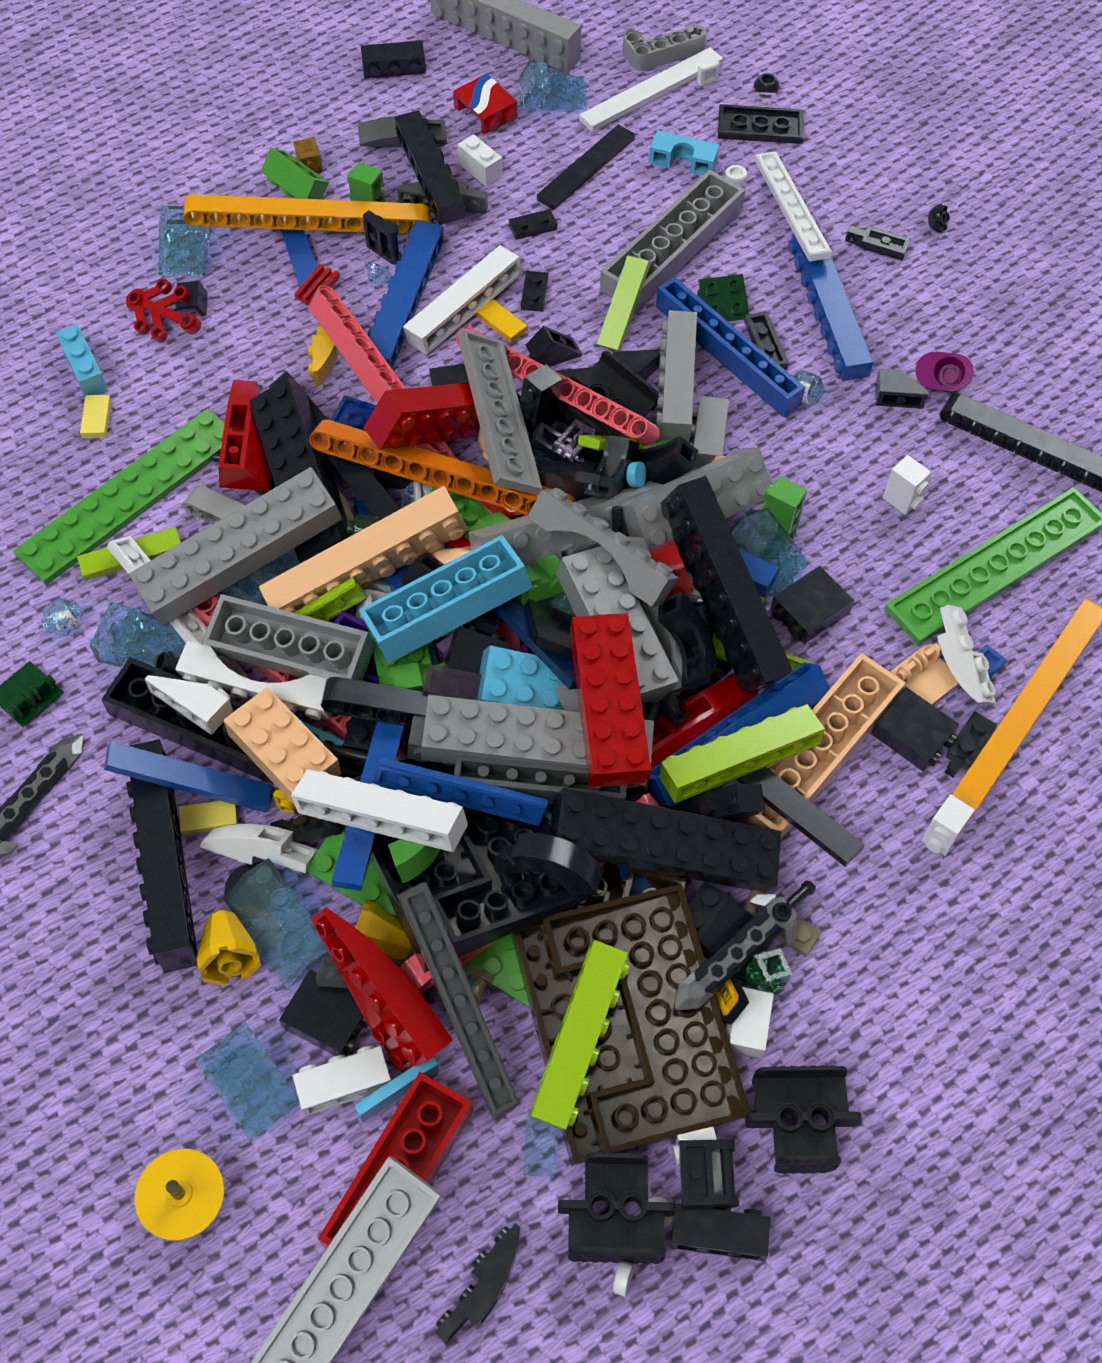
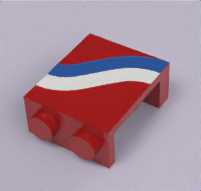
(487, 101)

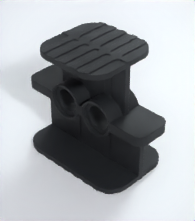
(619, 384)
(801, 1093)
(616, 1235)

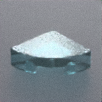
(378, 274)

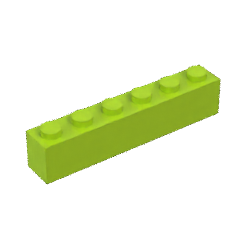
(741, 753)
(578, 1036)

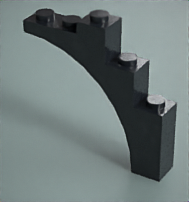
(661, 462)

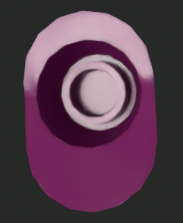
(944, 371)

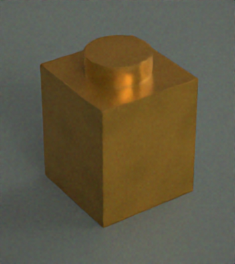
(308, 153)

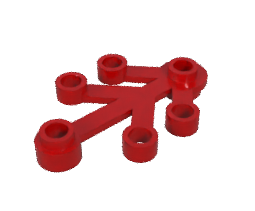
(139, 300)

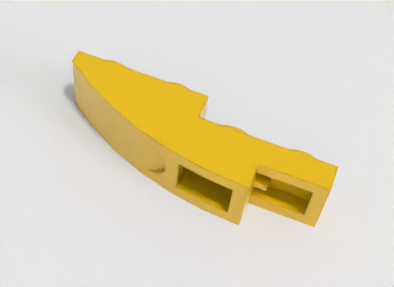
(323, 354)

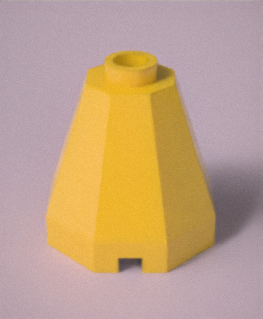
(384, 931)
(226, 950)

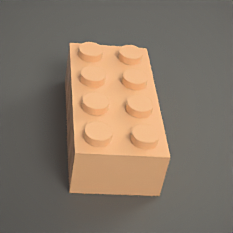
(278, 741)

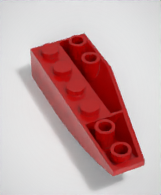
(242, 453)
(703, 712)
(383, 993)

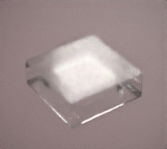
(764, 99)

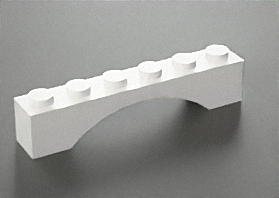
(204, 665)

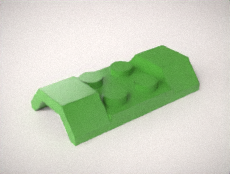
(474, 513)
(404, 672)

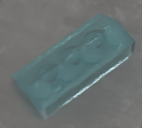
(277, 923)

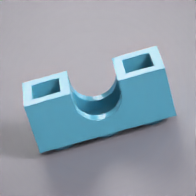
(669, 147)
(81, 361)

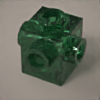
(769, 971)

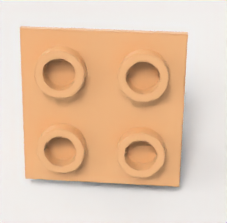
(926, 673)

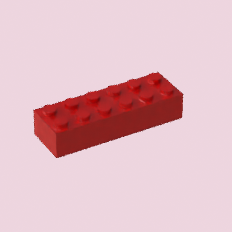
(423, 416)
(609, 700)
(416, 1136)

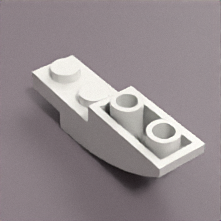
(966, 665)
(256, 841)

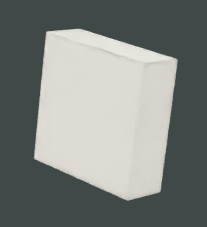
(708, 72)

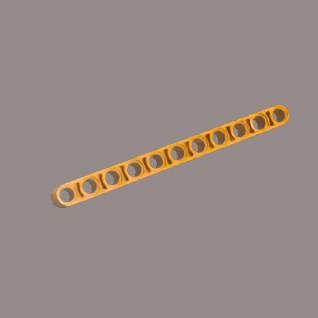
(297, 213)
(1029, 705)

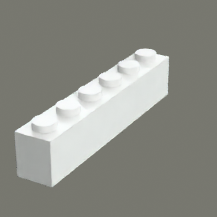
(463, 299)
(380, 810)

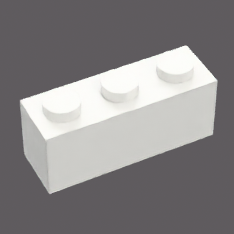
(341, 1080)

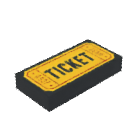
(731, 999)

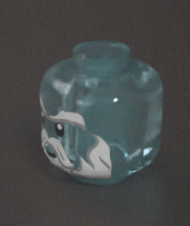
(813, 386)
(62, 616)

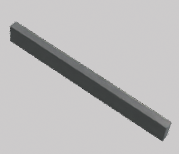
(458, 999)

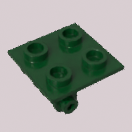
(725, 296)
(28, 693)

